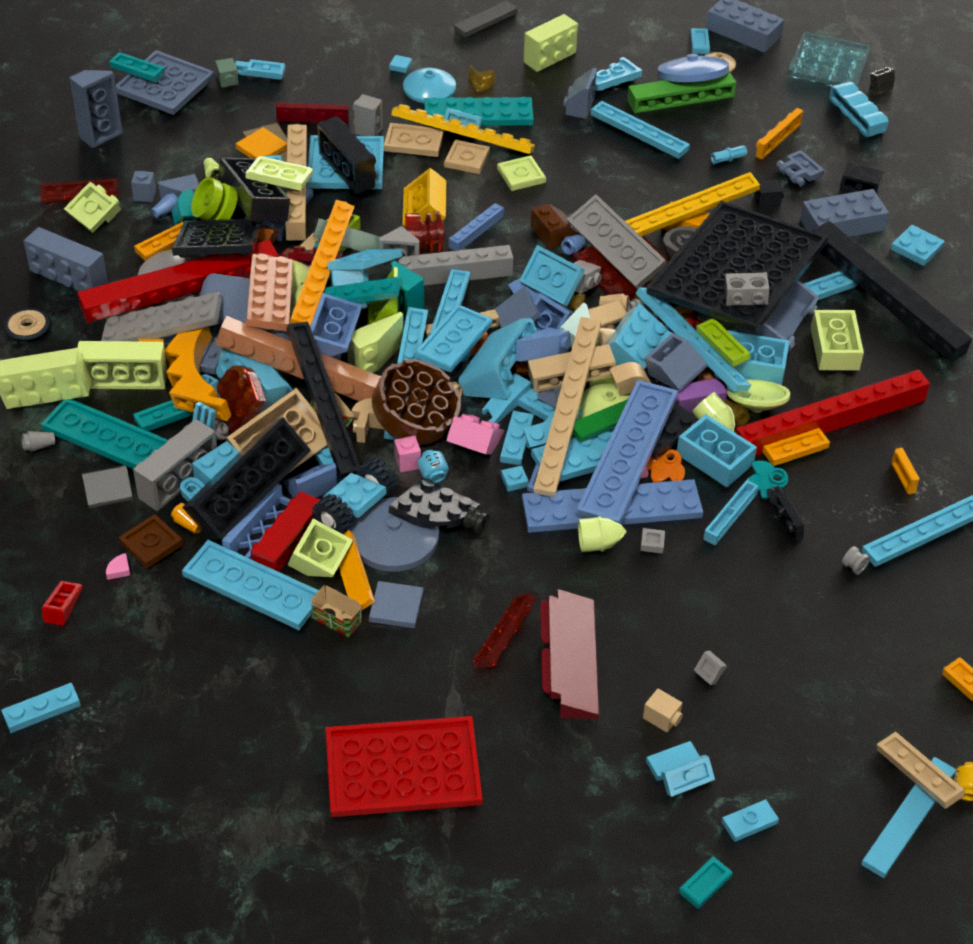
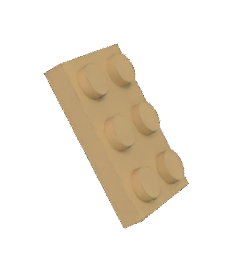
(413, 139)

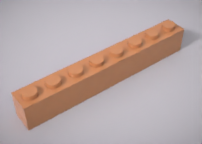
(280, 354)

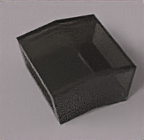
(882, 80)

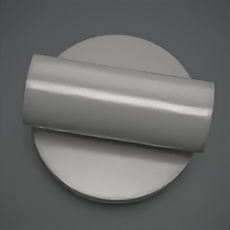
(221, 430)

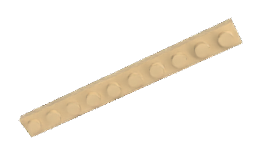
(567, 407)

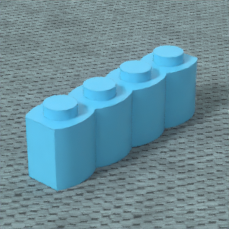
(858, 109)

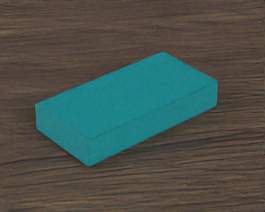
(705, 882)

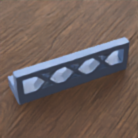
(250, 524)

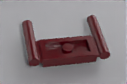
(299, 253)

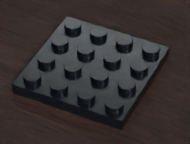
(216, 237)

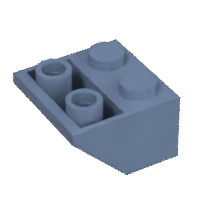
(675, 362)

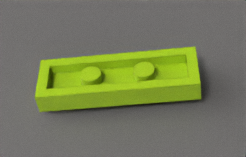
(723, 342)

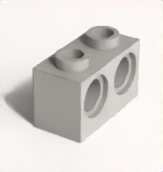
(746, 289)

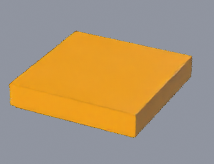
(261, 144)

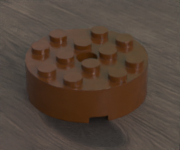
(415, 401)

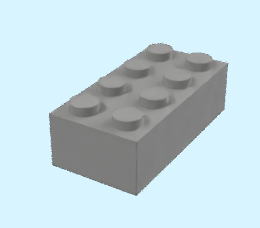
(163, 471)

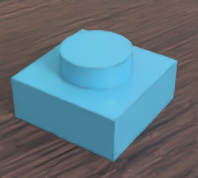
(514, 478)

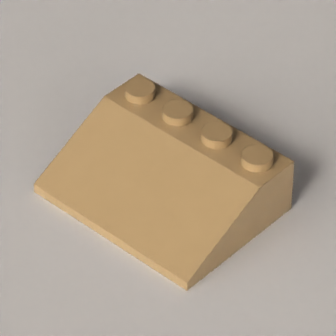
(299, 416)

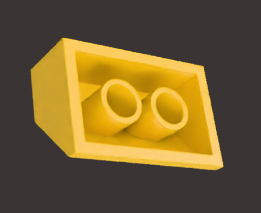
(425, 195)

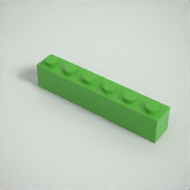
(672, 94)

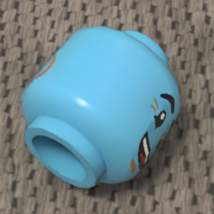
(433, 465)

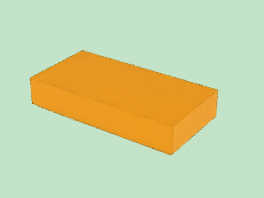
(905, 471)

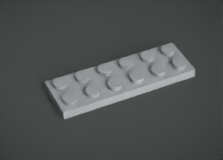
(617, 241)
(164, 319)

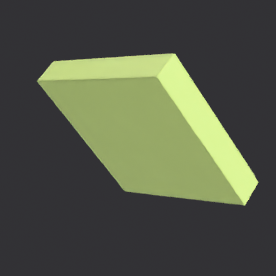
(521, 173)

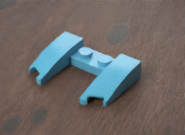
(522, 396)

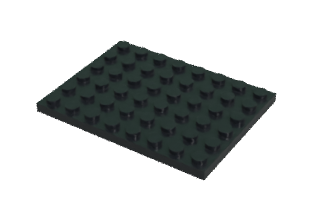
(732, 243)

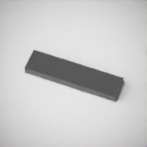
(485, 19)

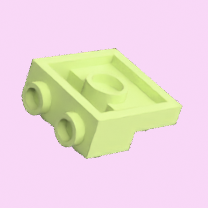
(93, 207)

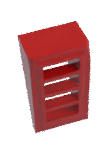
(60, 604)

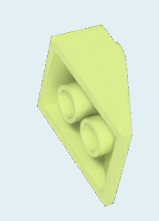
(376, 343)

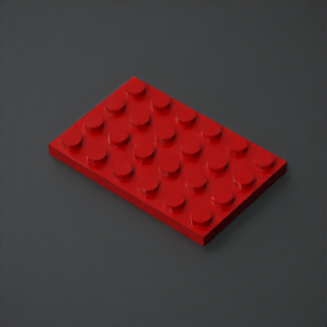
(402, 766)

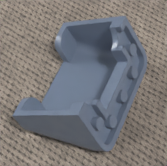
(233, 292)
(788, 314)

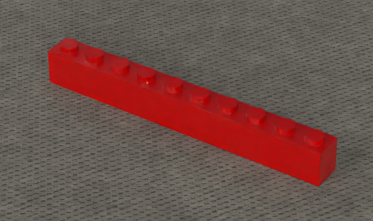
(164, 283)
(839, 410)

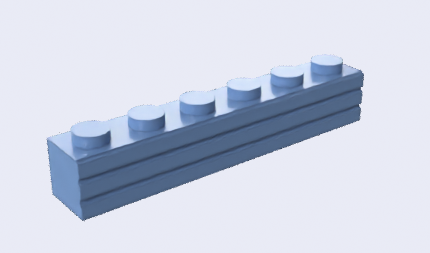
(476, 227)

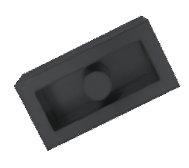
(860, 178)

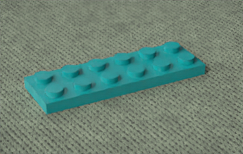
(493, 110)
(102, 433)

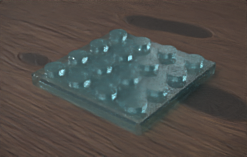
(828, 60)

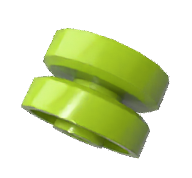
(213, 200)

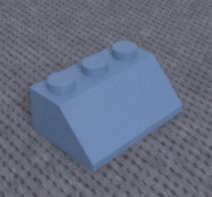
(334, 324)

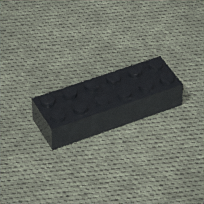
(255, 198)
(246, 479)

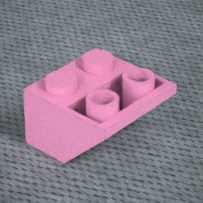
(475, 435)

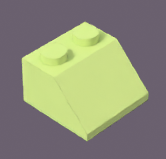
(319, 550)

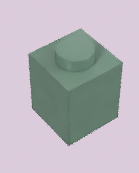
(226, 72)

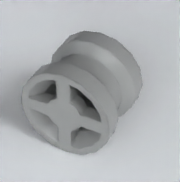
(855, 560)

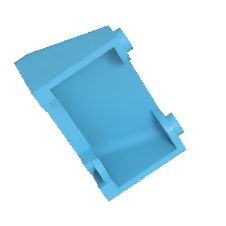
(491, 365)

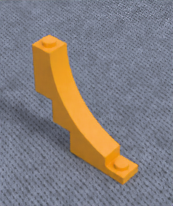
(188, 386)

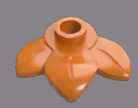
(664, 468)

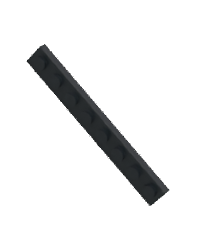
(323, 398)

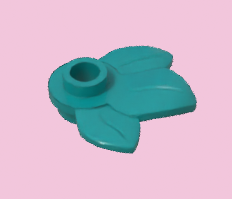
(765, 477)

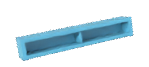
(730, 512)

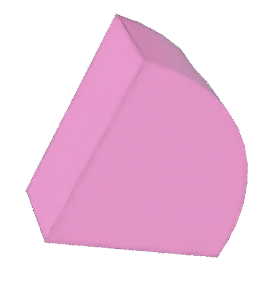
(118, 567)

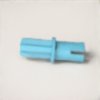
(728, 154)

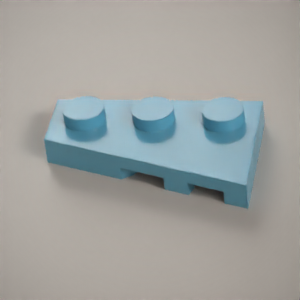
(617, 74)

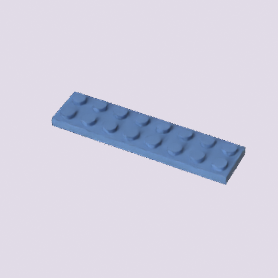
(627, 452)
(648, 504)

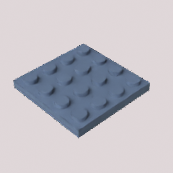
(172, 89)

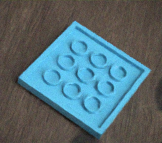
(326, 177)

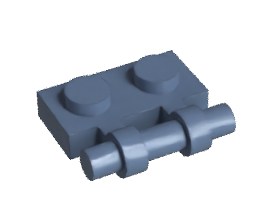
(804, 167)

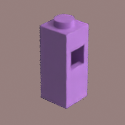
(696, 392)

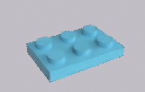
(552, 275)

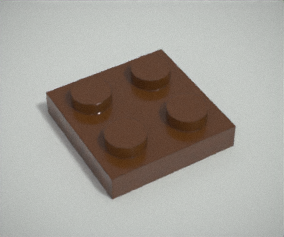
(150, 541)

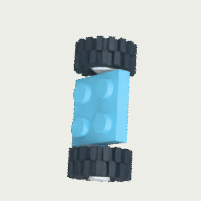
(355, 495)

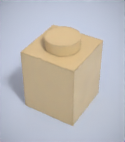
(663, 710)

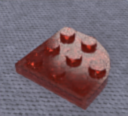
(243, 395)

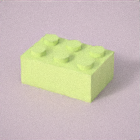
(550, 42)
(836, 340)

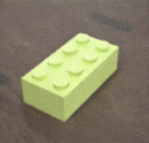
(125, 364)
(43, 378)

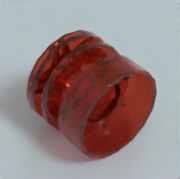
(426, 231)

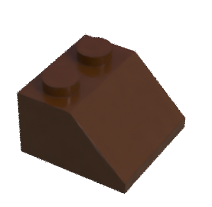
(551, 225)

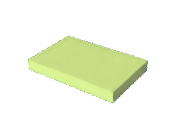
(279, 173)

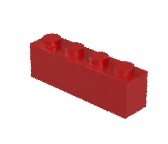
(286, 532)

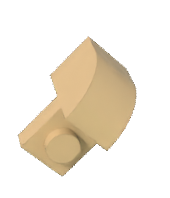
(626, 376)
(363, 419)

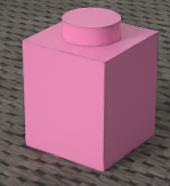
(407, 453)

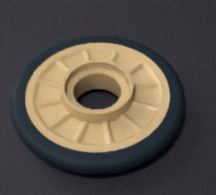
(39, 325)

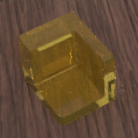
(482, 80)

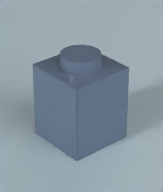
(143, 186)

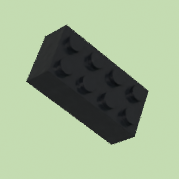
(346, 155)

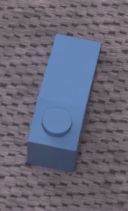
(542, 344)

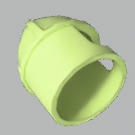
(716, 409)
(599, 533)

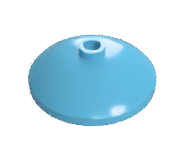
(428, 84)

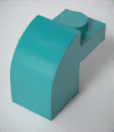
(182, 208)

